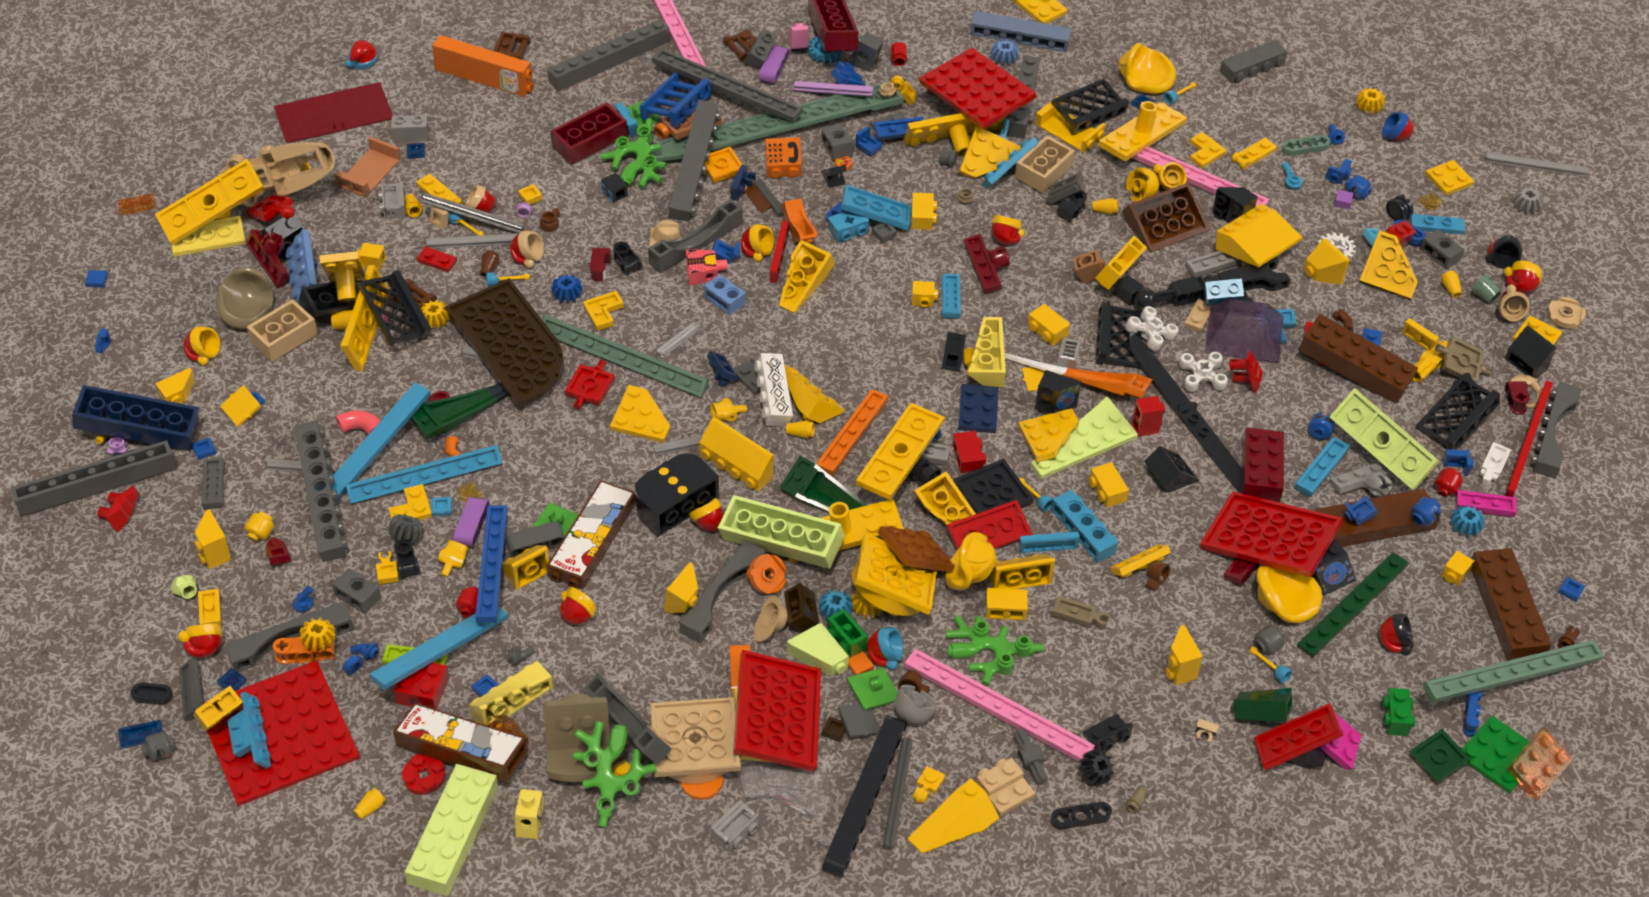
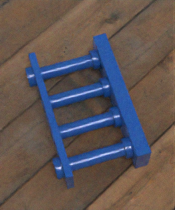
(682, 109)

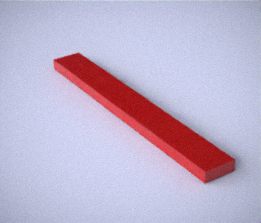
(1529, 439)

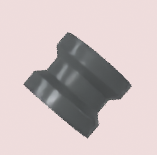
(948, 157)

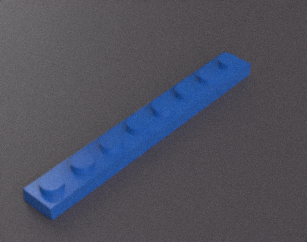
(491, 564)

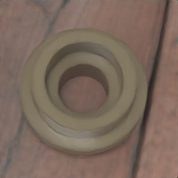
(965, 196)

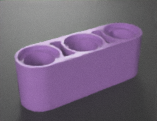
(773, 64)
(470, 521)

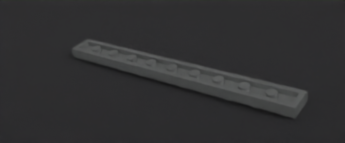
(728, 85)

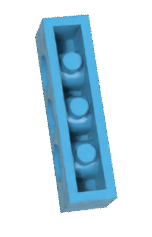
(1081, 519)

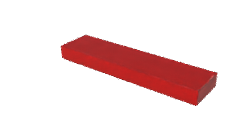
(779, 251)

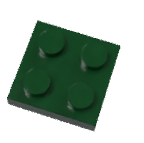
(1439, 756)

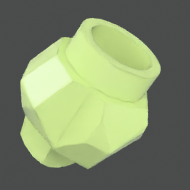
(184, 586)

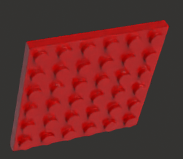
(301, 732)

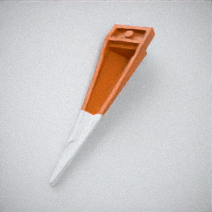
(1110, 382)

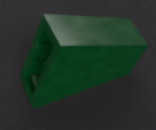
(1264, 705)

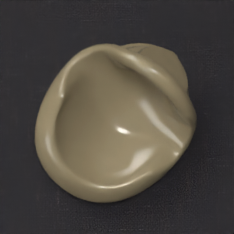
(244, 297)

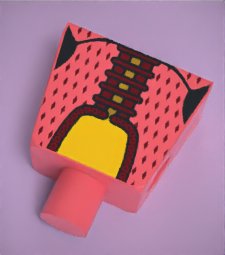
(703, 265)

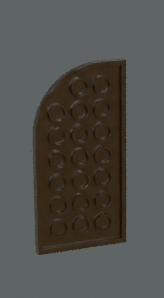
(510, 340)

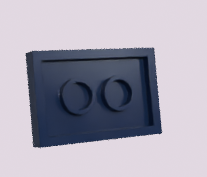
(978, 408)

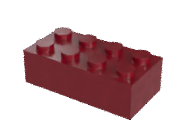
(588, 133)
(1263, 463)

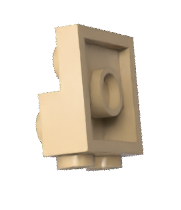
(1005, 785)

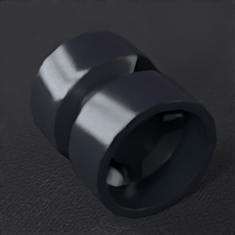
(924, 471)

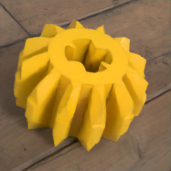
(1370, 100)
(435, 314)
(863, 607)
(317, 634)

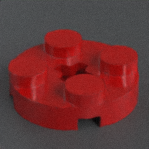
(422, 763)

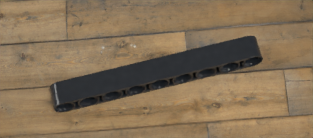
(862, 799)

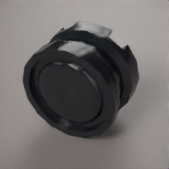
(1399, 208)

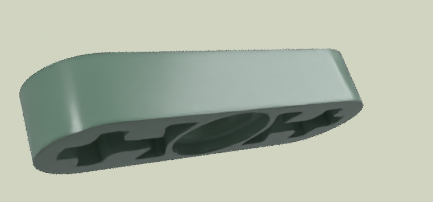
(1290, 146)

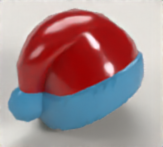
(361, 55)
(885, 647)

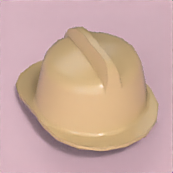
(665, 231)
(771, 619)

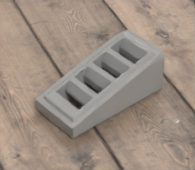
(1063, 359)

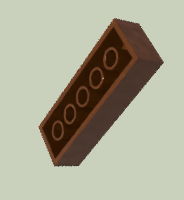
(1358, 358)
(1509, 603)

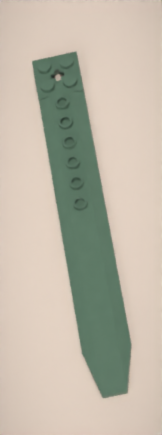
(771, 124)

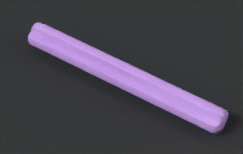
(833, 88)

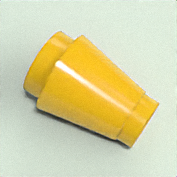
(412, 206)
(1106, 206)
(1451, 283)
(801, 429)
(370, 802)

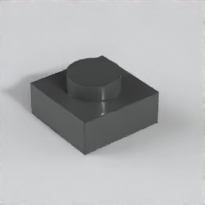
(884, 232)

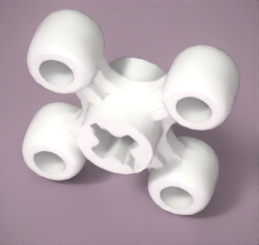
(1151, 328)
(1203, 371)

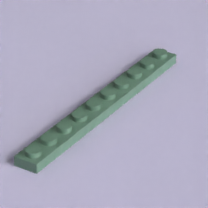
(627, 356)
(1512, 671)

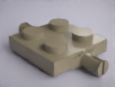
(1463, 358)

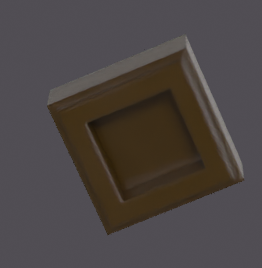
(834, 729)

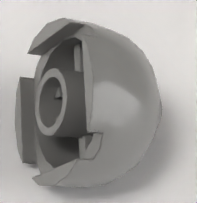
(914, 706)

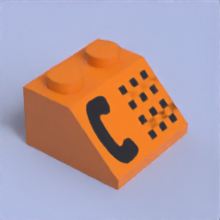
(783, 157)

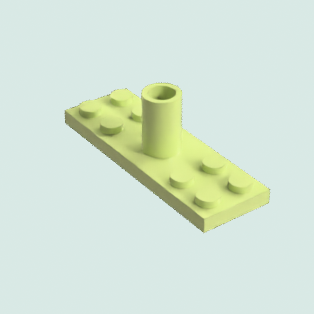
(1384, 439)

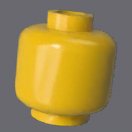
(259, 526)

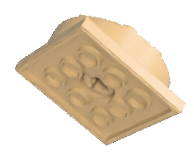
(703, 722)

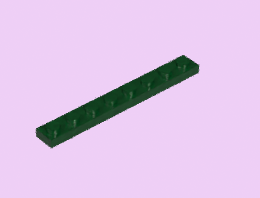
(1352, 605)

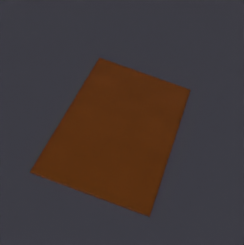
(757, 198)

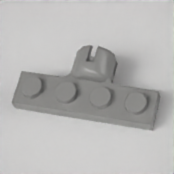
(1372, 477)

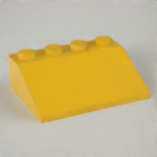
(1257, 236)

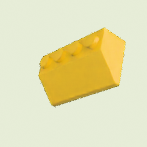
(737, 455)

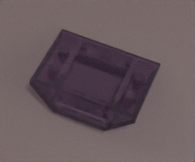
(1244, 327)

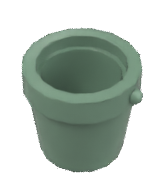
(1486, 289)

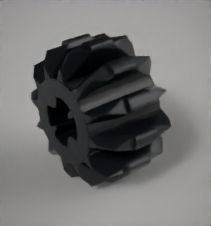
(1096, 767)

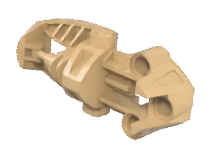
(283, 167)

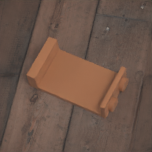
(370, 168)

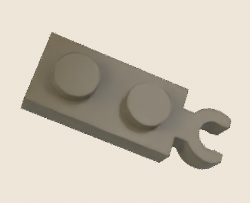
(1079, 613)

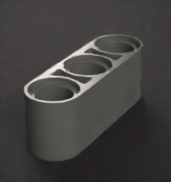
(544, 535)

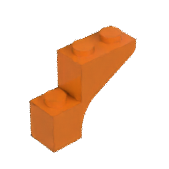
(799, 224)

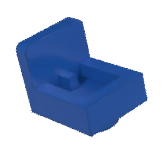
(866, 142)
(1338, 175)
(724, 251)
(1458, 458)
(1361, 511)

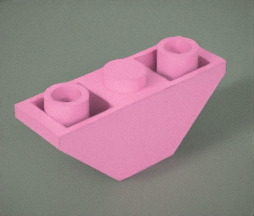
(798, 36)

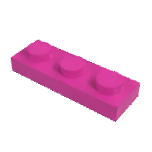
(1487, 503)

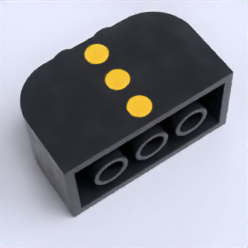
(673, 491)

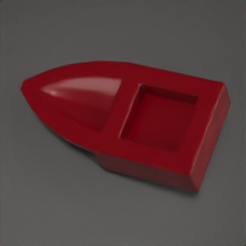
(277, 552)

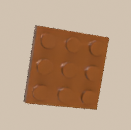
(916, 548)

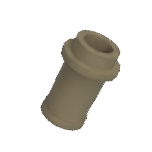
(1137, 800)

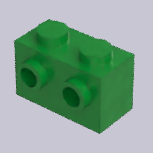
(847, 633)
(1398, 712)

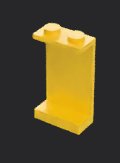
(1052, 122)

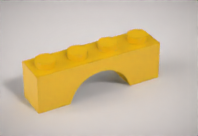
(1120, 263)

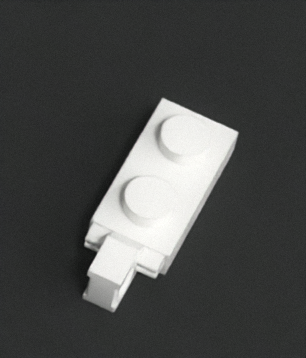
(1494, 463)

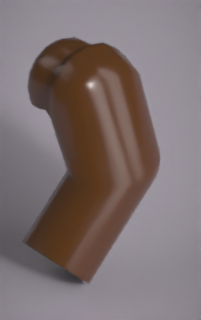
(1346, 318)

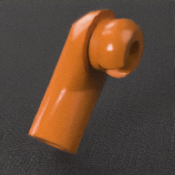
(450, 446)

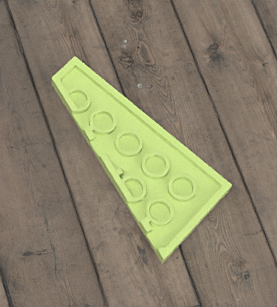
(1097, 433)

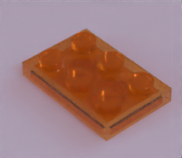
(1540, 763)

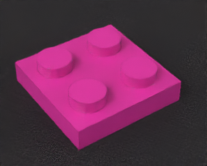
(1345, 748)

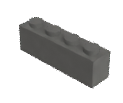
(1253, 61)

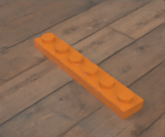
(852, 431)

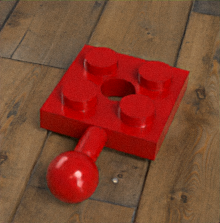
(271, 206)

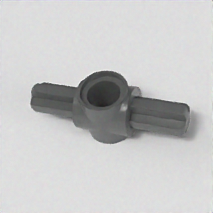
(1031, 756)

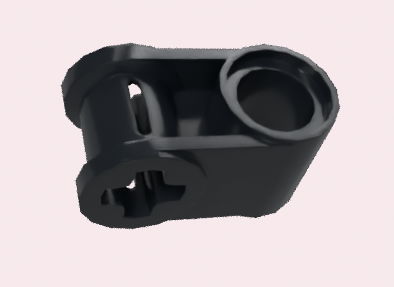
(1072, 205)
(626, 258)
(406, 561)

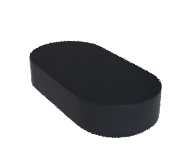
(151, 693)

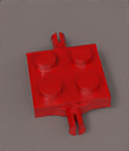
(589, 384)

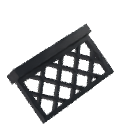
(1097, 115)
(406, 305)
(1103, 343)
(1472, 419)

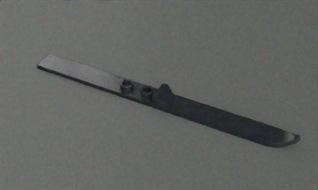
(1186, 411)

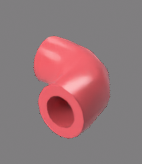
(357, 420)

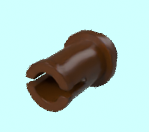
(1569, 637)

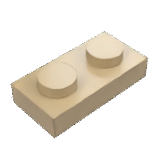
(1198, 316)

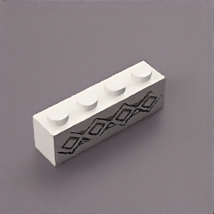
(773, 389)

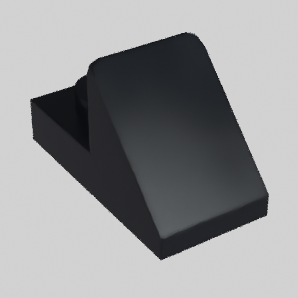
(834, 176)
(954, 351)

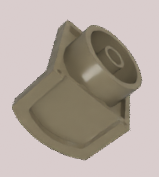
(561, 723)

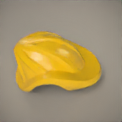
(1147, 70)
(972, 562)

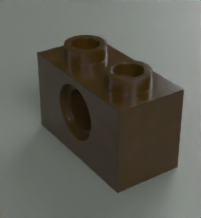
(801, 607)

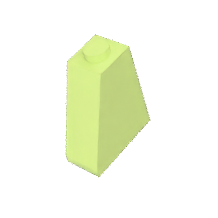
(819, 650)

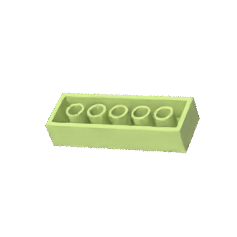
(782, 531)
(451, 830)

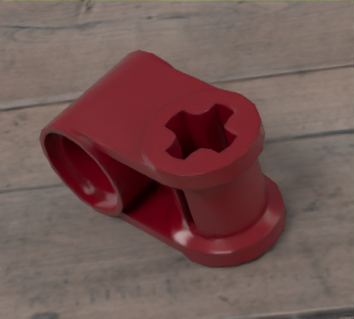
(1517, 396)

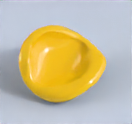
(1288, 594)

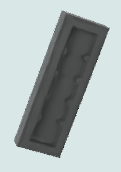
(213, 483)
(190, 688)

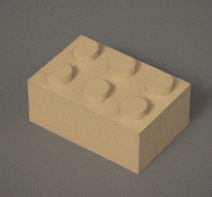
(1044, 164)
(282, 330)

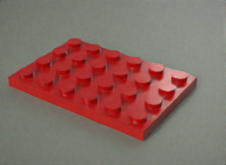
(977, 88)
(1271, 533)
(777, 711)

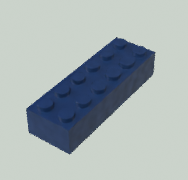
(135, 417)

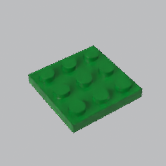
(1494, 750)

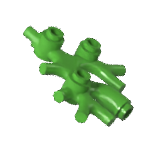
(644, 161)
(999, 645)
(605, 779)

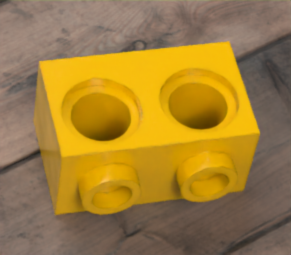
(217, 708)

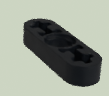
(1086, 809)

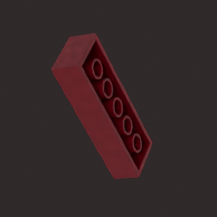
(834, 25)

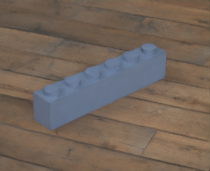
(1021, 31)

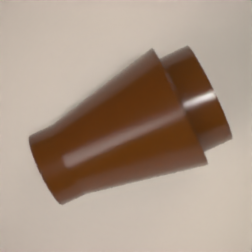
(488, 262)

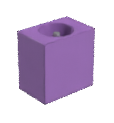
(1343, 199)

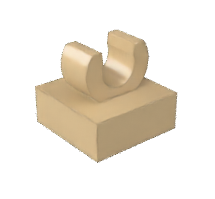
(439, 217)
(1208, 727)

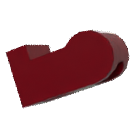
(599, 258)

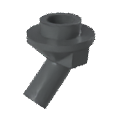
(515, 654)

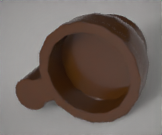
(549, 220)
(1155, 571)
(914, 679)

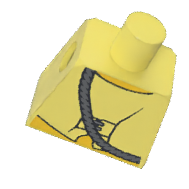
(529, 807)

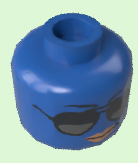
(1359, 187)
(1321, 424)
(1426, 511)

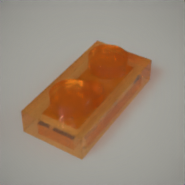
(136, 204)

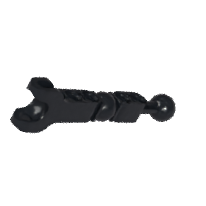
(1192, 288)

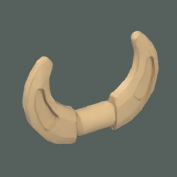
(1532, 382)

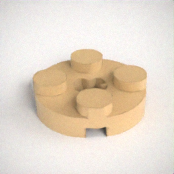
(1572, 319)

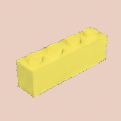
(989, 358)
(511, 694)

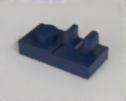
(738, 185)
(724, 369)

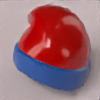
(1398, 127)

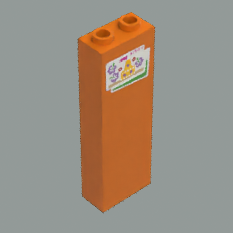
(482, 66)

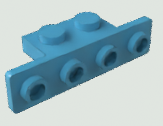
(248, 732)

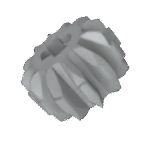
(1528, 200)

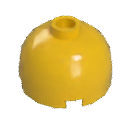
(1142, 181)

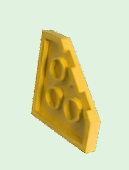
(985, 153)
(1389, 267)
(640, 416)
(1048, 433)

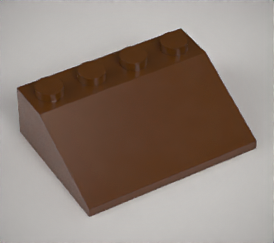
(1166, 217)

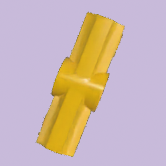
(1429, 363)

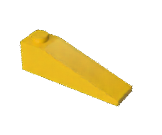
(806, 273)
(809, 398)
(944, 499)
(960, 815)

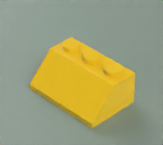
(1023, 572)

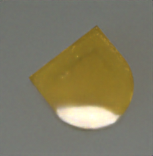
(1431, 201)
(469, 490)

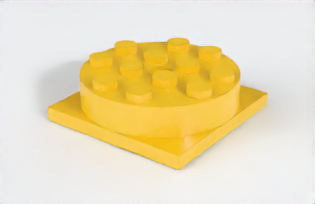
(890, 584)

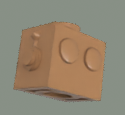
(1088, 265)

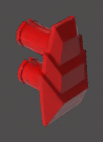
(1253, 373)
(121, 508)

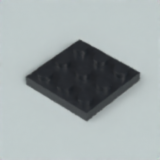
(992, 487)

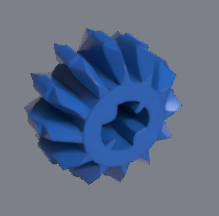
(566, 288)

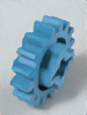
(819, 52)

